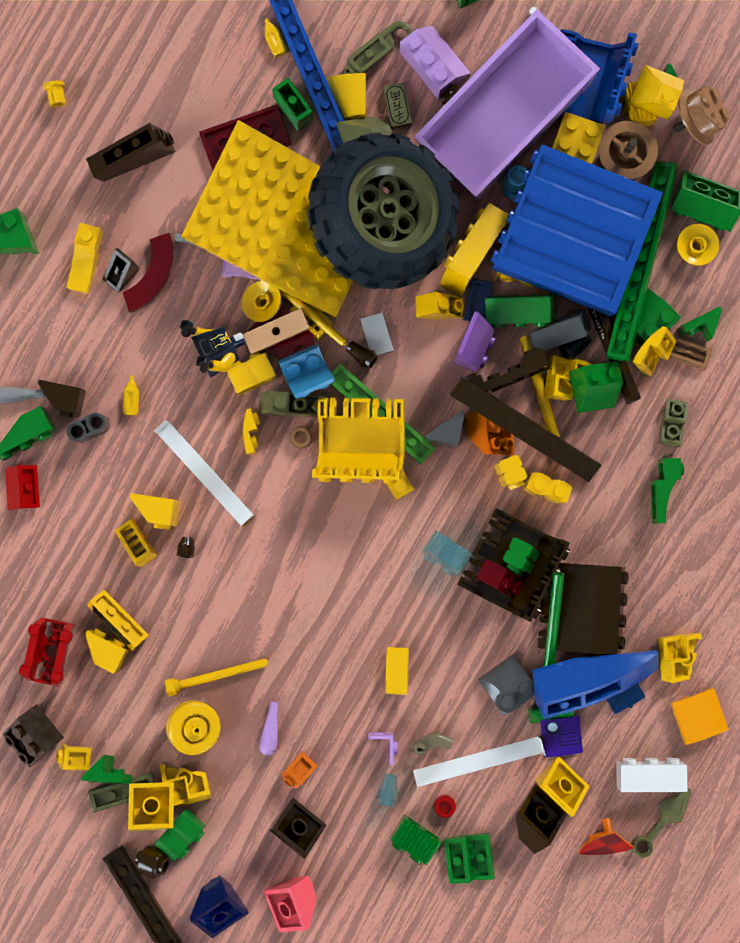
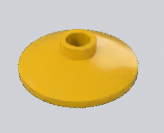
(702, 236)
(254, 298)

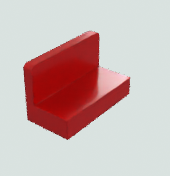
(22, 487)

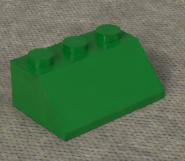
(706, 201)

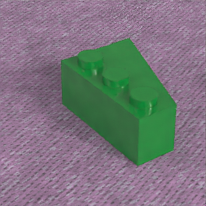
(16, 234)
(521, 310)

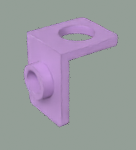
(386, 735)

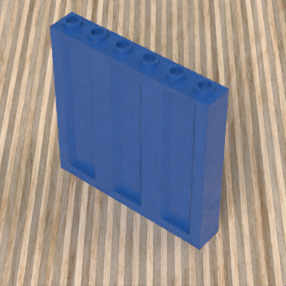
(576, 230)

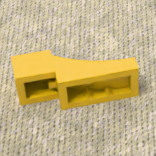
(84, 258)

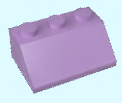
(433, 60)

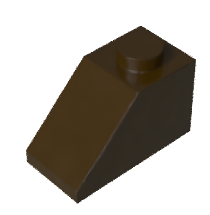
(63, 397)

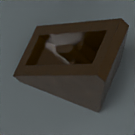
(119, 270)

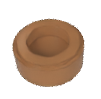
(300, 437)

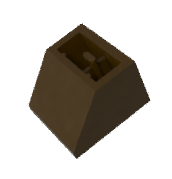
(32, 735)

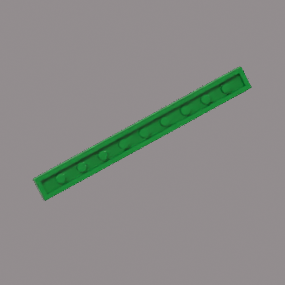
(636, 289)

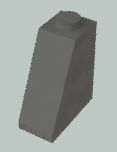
(561, 330)

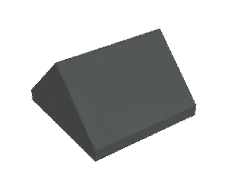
(448, 433)

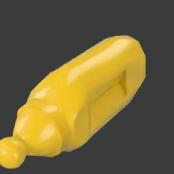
(274, 39)
(131, 398)

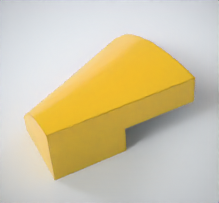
(349, 94)
(558, 380)
(677, 656)
(188, 785)

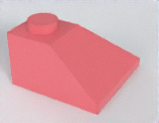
(292, 903)

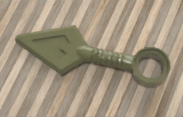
(671, 811)

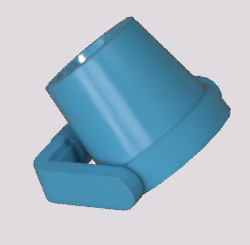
(513, 181)

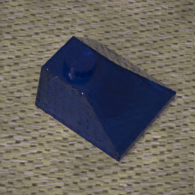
(217, 907)

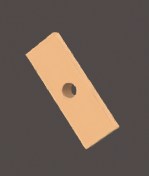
(264, 337)

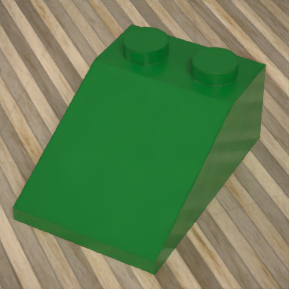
(654, 315)

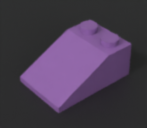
(475, 343)

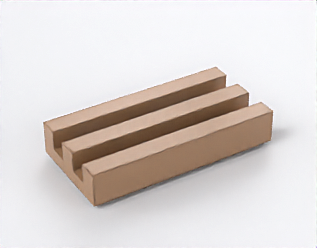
(705, 359)

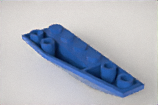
(589, 680)

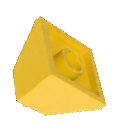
(657, 92)
(151, 806)

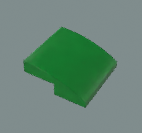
(469, 858)

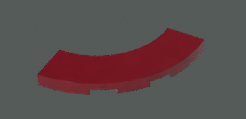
(156, 275)

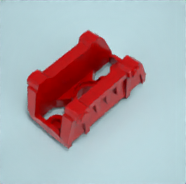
(37, 653)

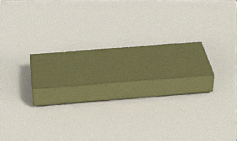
(115, 794)

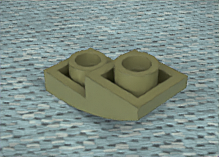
(673, 422)

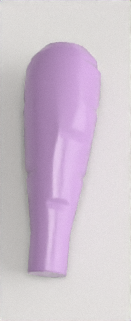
(269, 736)

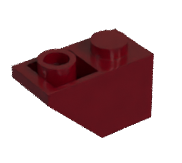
(500, 578)

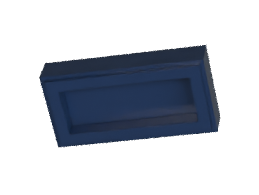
(476, 298)

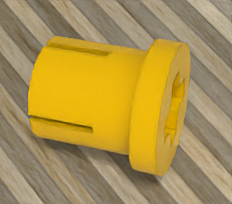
(55, 93)

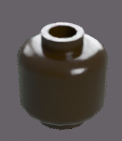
(152, 862)

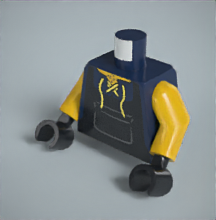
(214, 347)

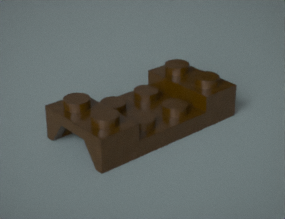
(533, 363)

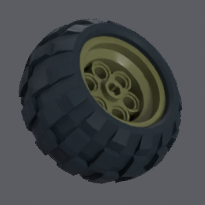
(413, 180)

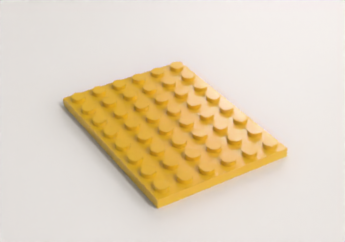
(259, 219)

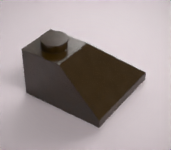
(538, 820)

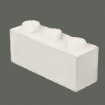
(651, 775)

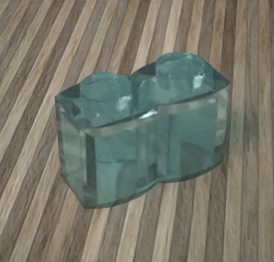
(447, 553)

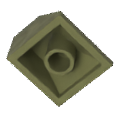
(355, 128)

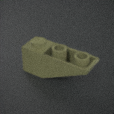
(285, 404)

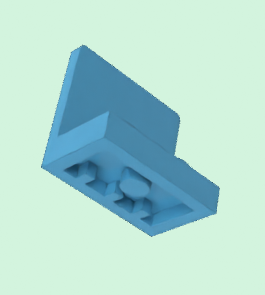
(306, 371)

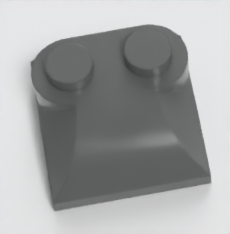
(508, 685)

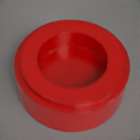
(444, 806)

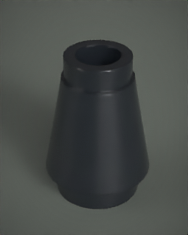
(574, 348)

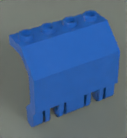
(602, 98)

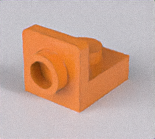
(298, 770)

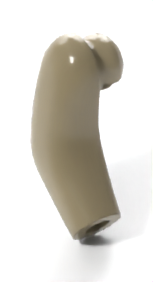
(430, 741)

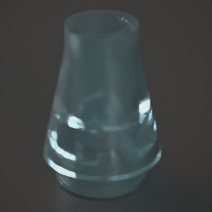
(388, 791)

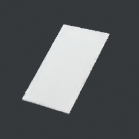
(377, 334)

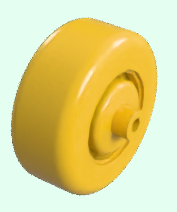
(193, 727)

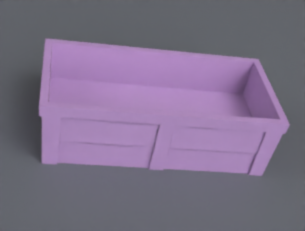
(507, 105)

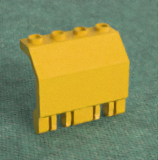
(360, 443)

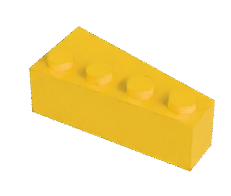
(473, 249)

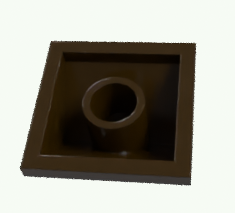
(298, 828)

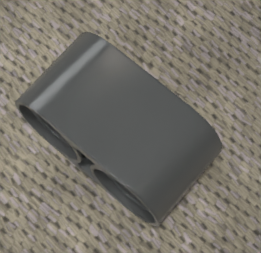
(87, 425)

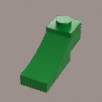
(669, 472)

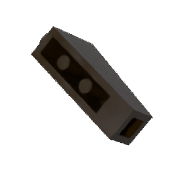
(131, 152)

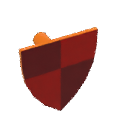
(605, 842)

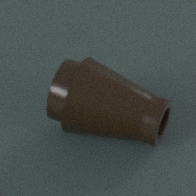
(364, 356)

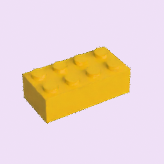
(578, 137)

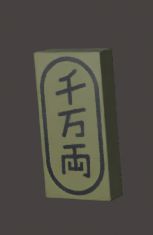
(397, 105)

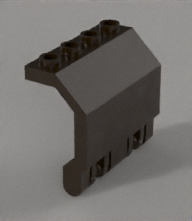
(536, 583)
(589, 609)

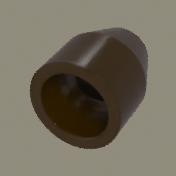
(186, 548)

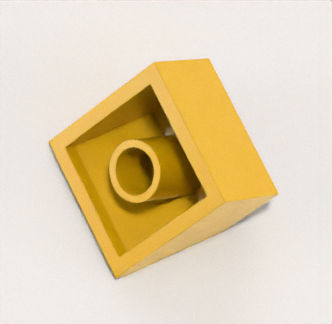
(158, 510)

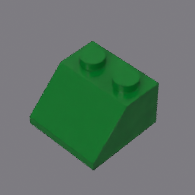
(596, 386)

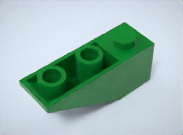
(27, 429)

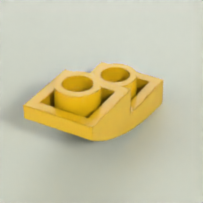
(250, 424)
(397, 671)

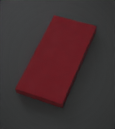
(266, 121)

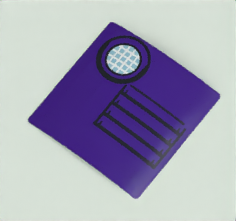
(561, 736)

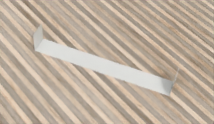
(204, 473)
(478, 761)

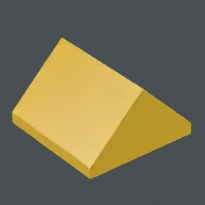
(563, 785)

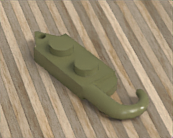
(375, 49)

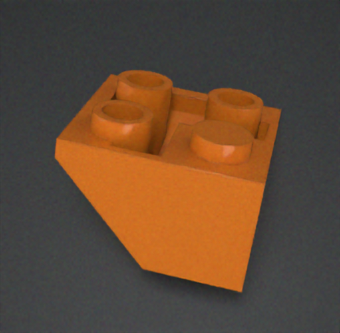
(489, 436)

